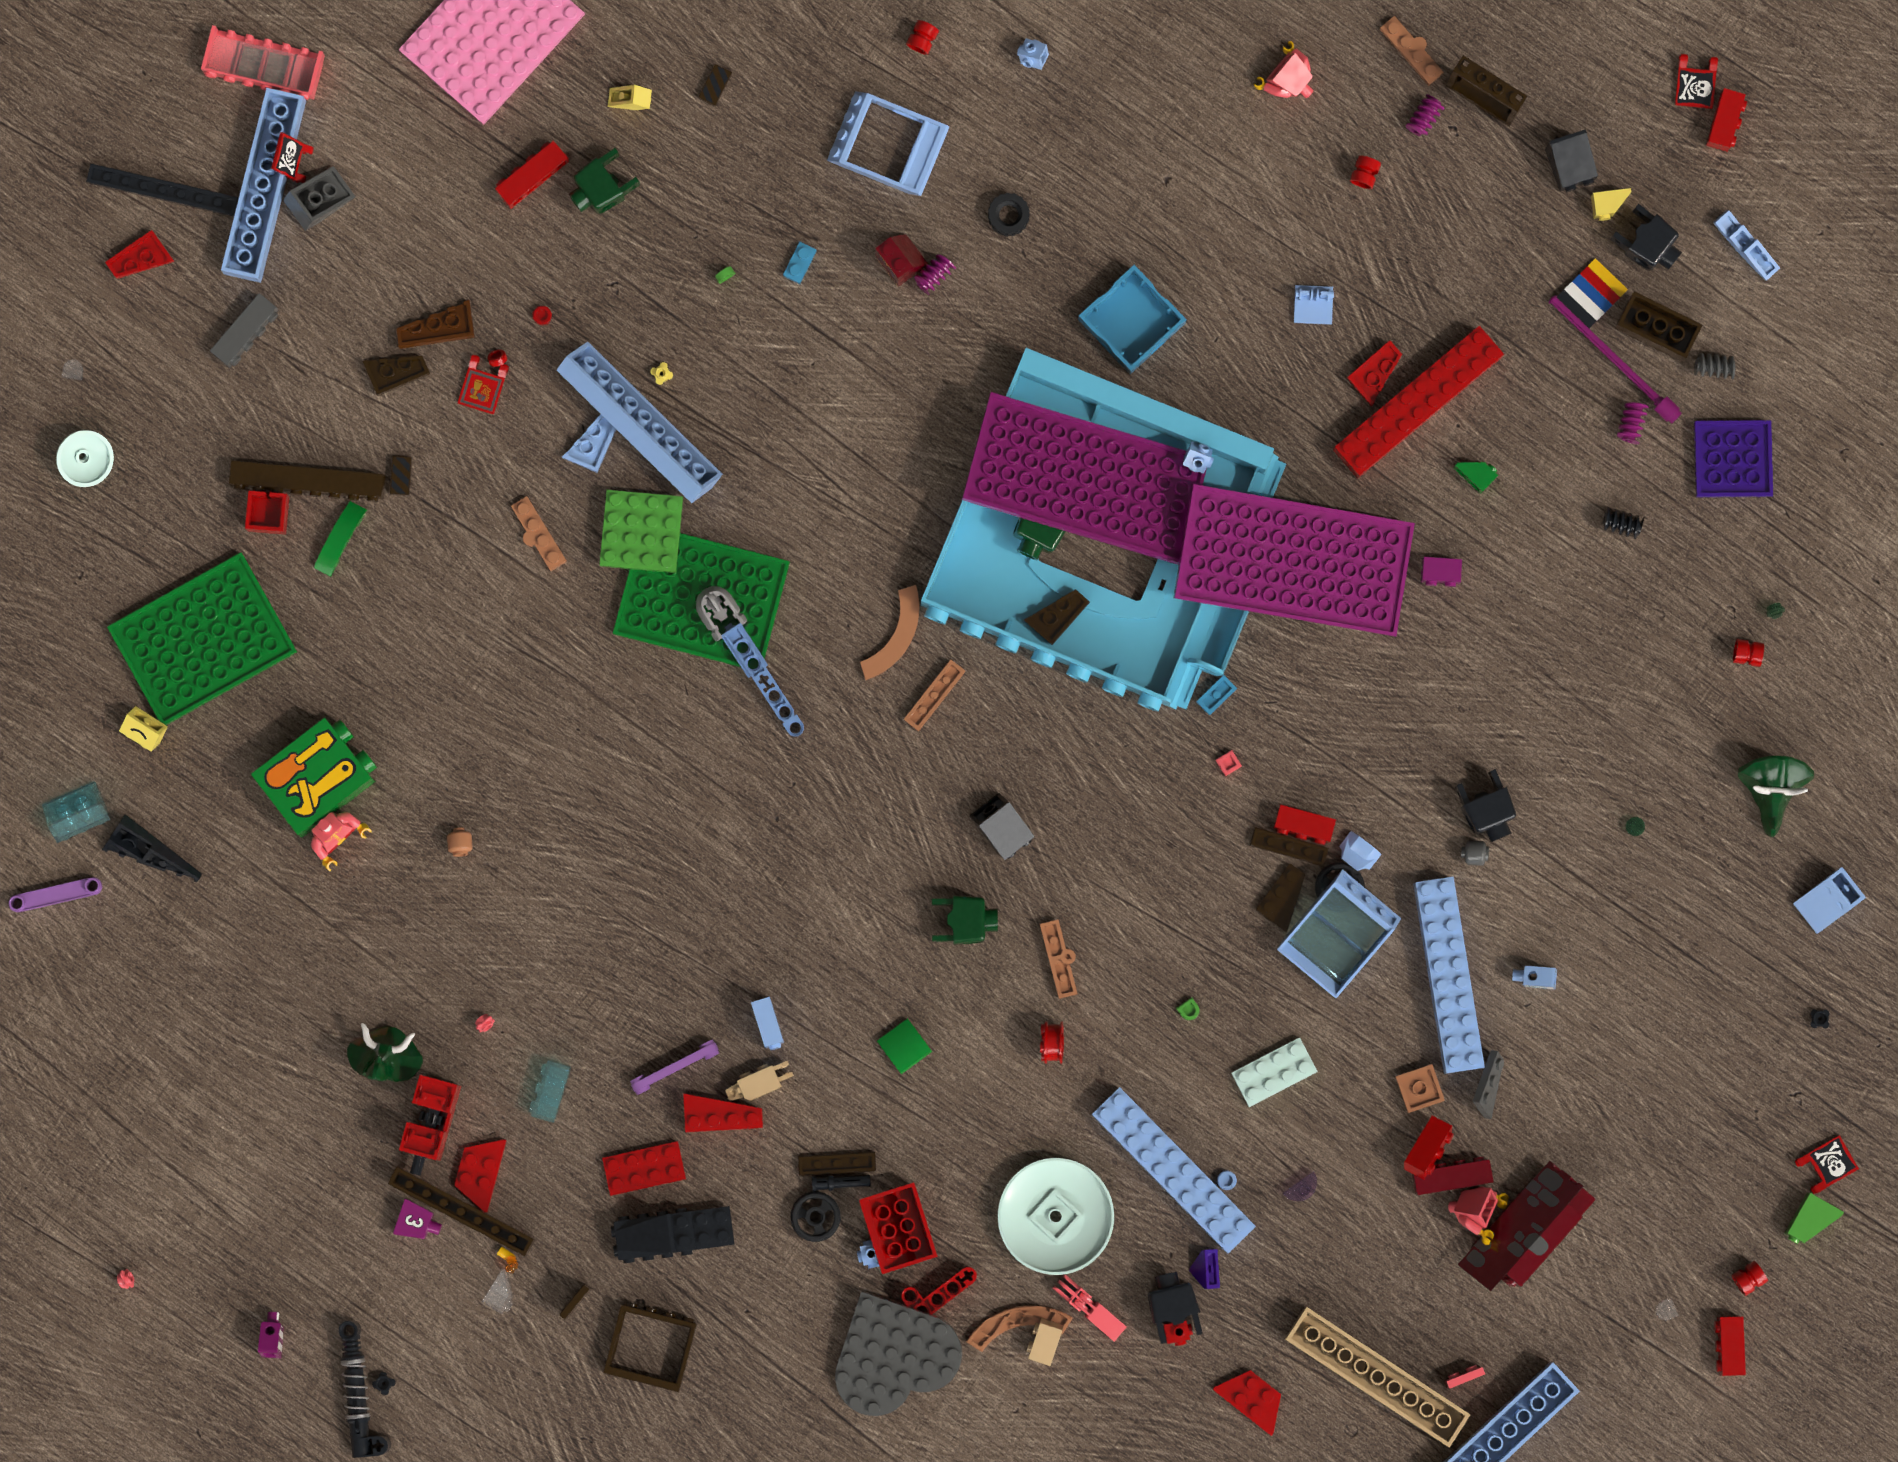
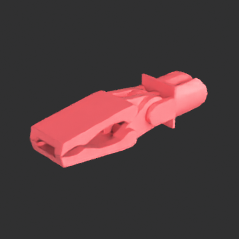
(1097, 1314)

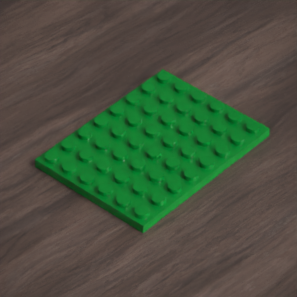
(662, 605)
(202, 639)

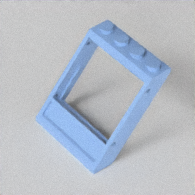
(921, 156)

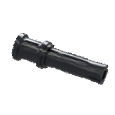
(830, 1182)

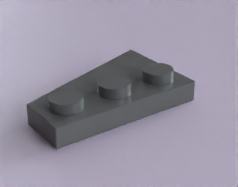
(1488, 1085)

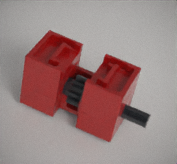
(430, 1137)

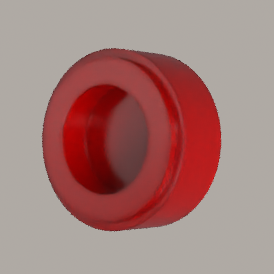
(542, 315)
(497, 358)

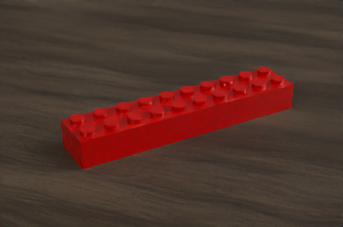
(1418, 402)

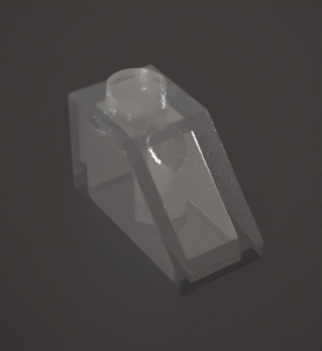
(500, 1294)

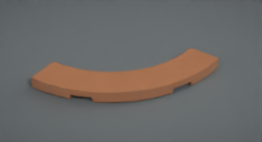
(901, 638)
(1014, 1318)

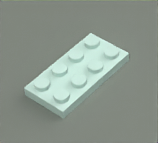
(1274, 1072)

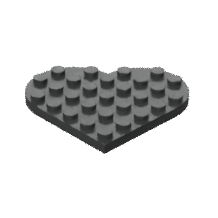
(892, 1353)

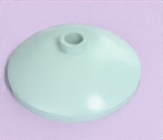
(95, 464)

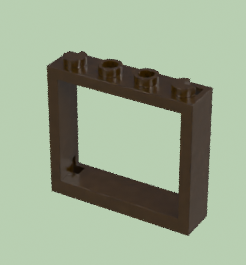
(1486, 91)
(651, 1313)

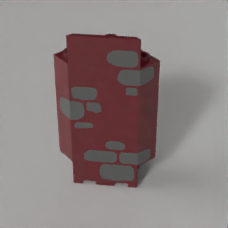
(1528, 1229)

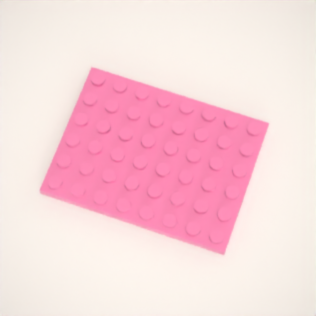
(488, 47)

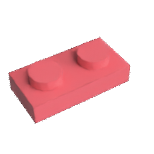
(1456, 1379)

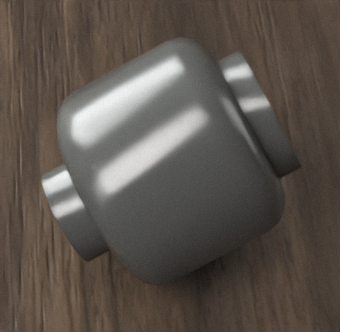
(1475, 853)

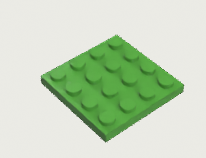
(641, 531)

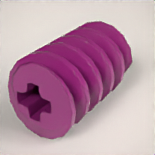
(1424, 115)
(933, 273)
(1631, 422)

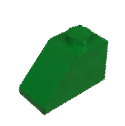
(1477, 474)

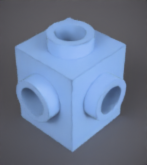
(1033, 53)
(1198, 457)
(863, 1257)

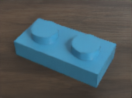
(799, 263)
(1216, 695)

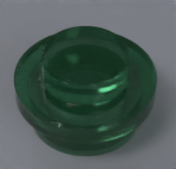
(1775, 610)
(1635, 826)

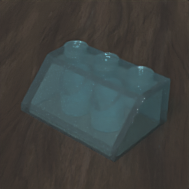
(75, 812)

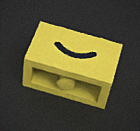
(143, 729)

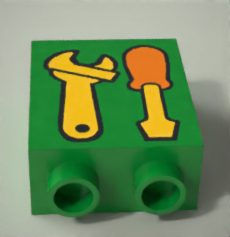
(315, 775)

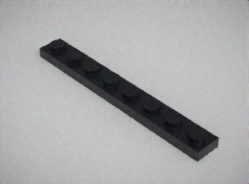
(162, 190)

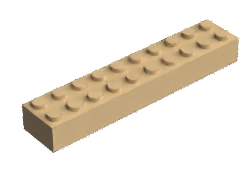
(1377, 1376)

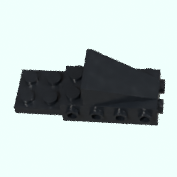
(671, 1233)

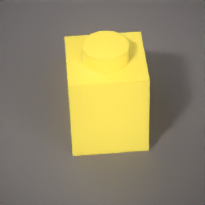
(630, 97)
(1608, 202)

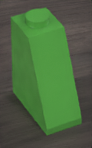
(1811, 1218)

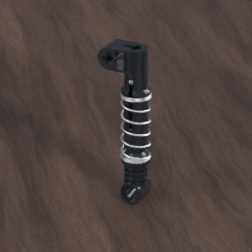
(356, 1396)

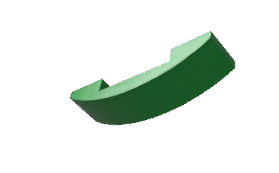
(339, 538)

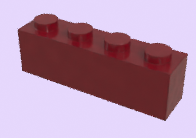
(1455, 1176)

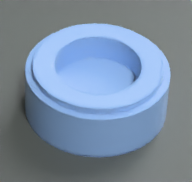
(1226, 1180)

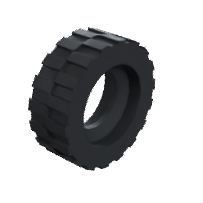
(1005, 200)

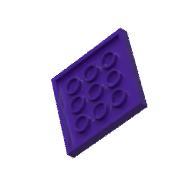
(1733, 458)

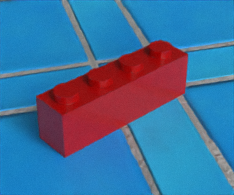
(532, 174)

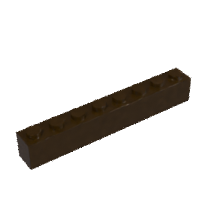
(307, 480)
(461, 1211)

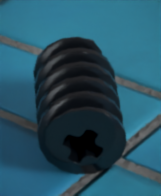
(1622, 523)

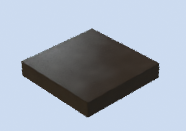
(575, 1301)

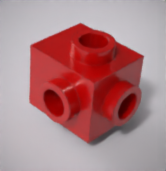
(1171, 1337)

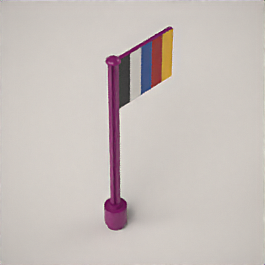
(1585, 303)

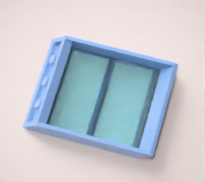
(1339, 933)

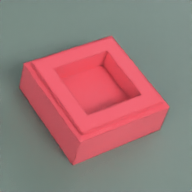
(1228, 763)

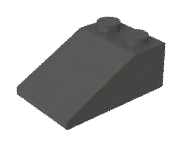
(318, 198)

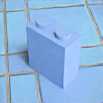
(767, 1023)

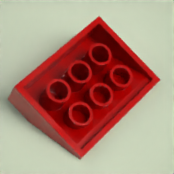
(898, 1228)

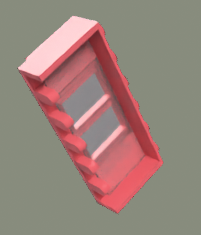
(262, 63)

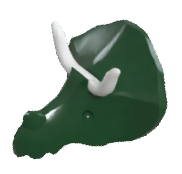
(1773, 784)
(384, 1054)

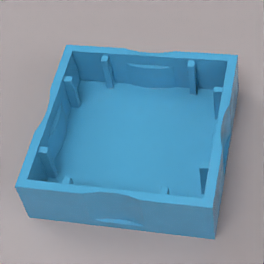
(1132, 319)

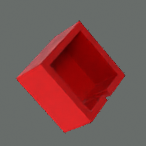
(267, 514)

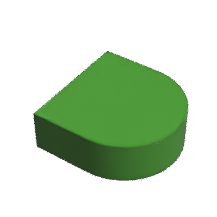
(725, 274)
(1189, 1010)

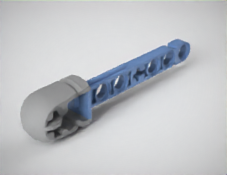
(732, 637)

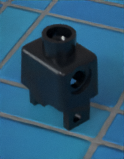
(1652, 242)
(1487, 810)
(1173, 1303)

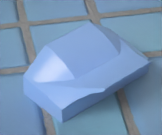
(1358, 852)

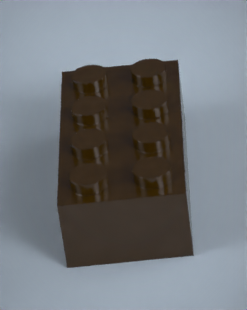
(1658, 326)

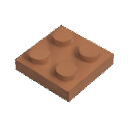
(1420, 1088)

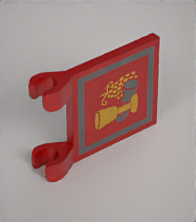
(482, 389)

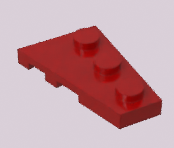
(139, 256)

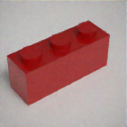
(1726, 120)
(1304, 824)
(1428, 1148)
(1730, 1346)

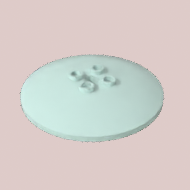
(1084, 1211)

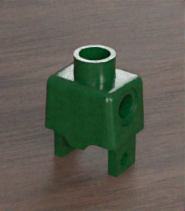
(598, 187)
(1036, 538)
(967, 919)

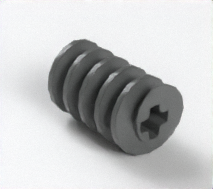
(1714, 364)

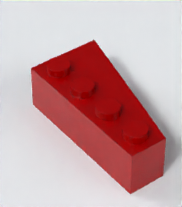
(709, 1114)

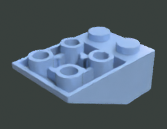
(1829, 900)

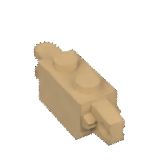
(759, 1083)

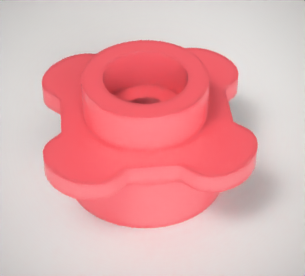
(484, 1023)
(125, 1279)

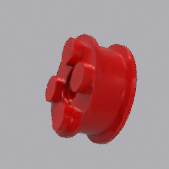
(1052, 1042)

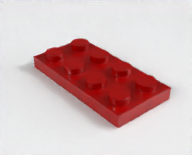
(644, 1168)

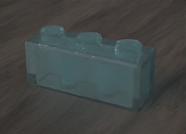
(550, 1091)

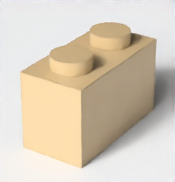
(1045, 1341)

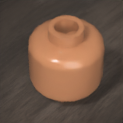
(459, 842)

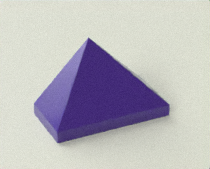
(1206, 1269)

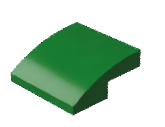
(904, 1046)

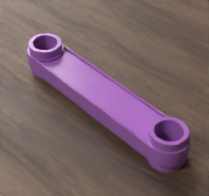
(55, 894)
(642, 1083)

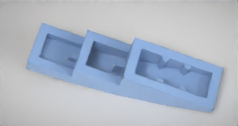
(1746, 245)

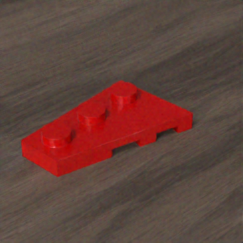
(1373, 373)

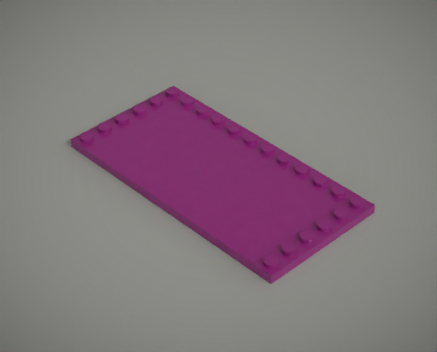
(1081, 478)
(1293, 560)

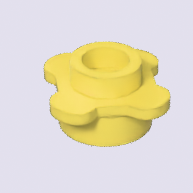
(661, 378)

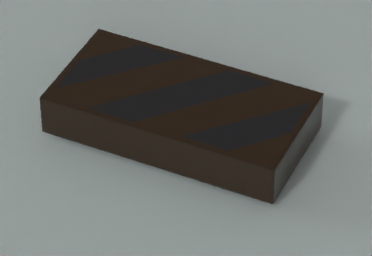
(715, 85)
(401, 476)

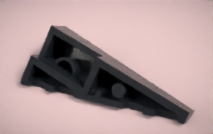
(136, 842)

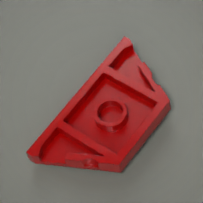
(480, 1171)
(1252, 1398)

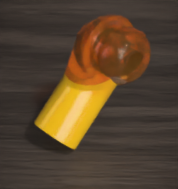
(510, 1258)

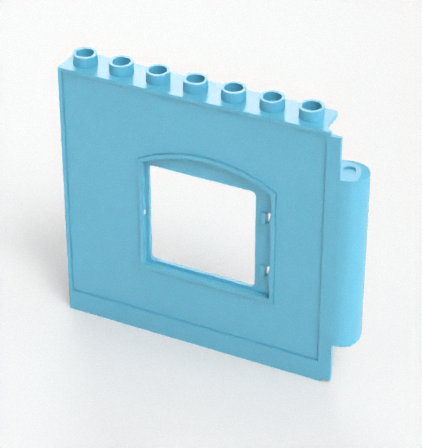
(1133, 645)

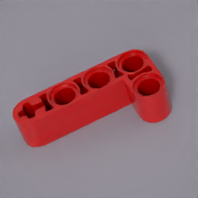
(942, 1290)

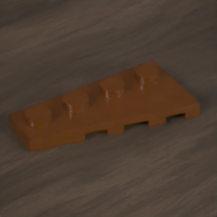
(447, 326)

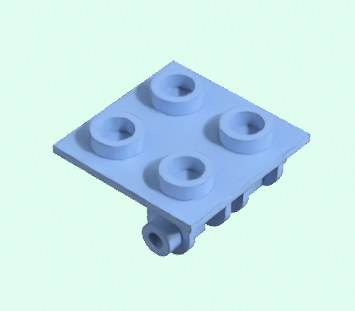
(1313, 304)

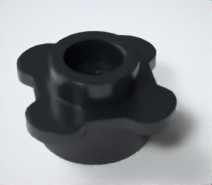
(1823, 1014)
(383, 1378)

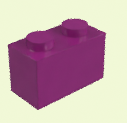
(1441, 571)

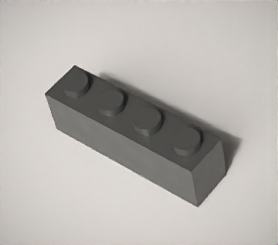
(244, 331)

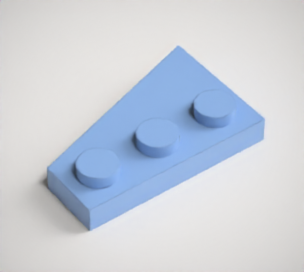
(592, 445)

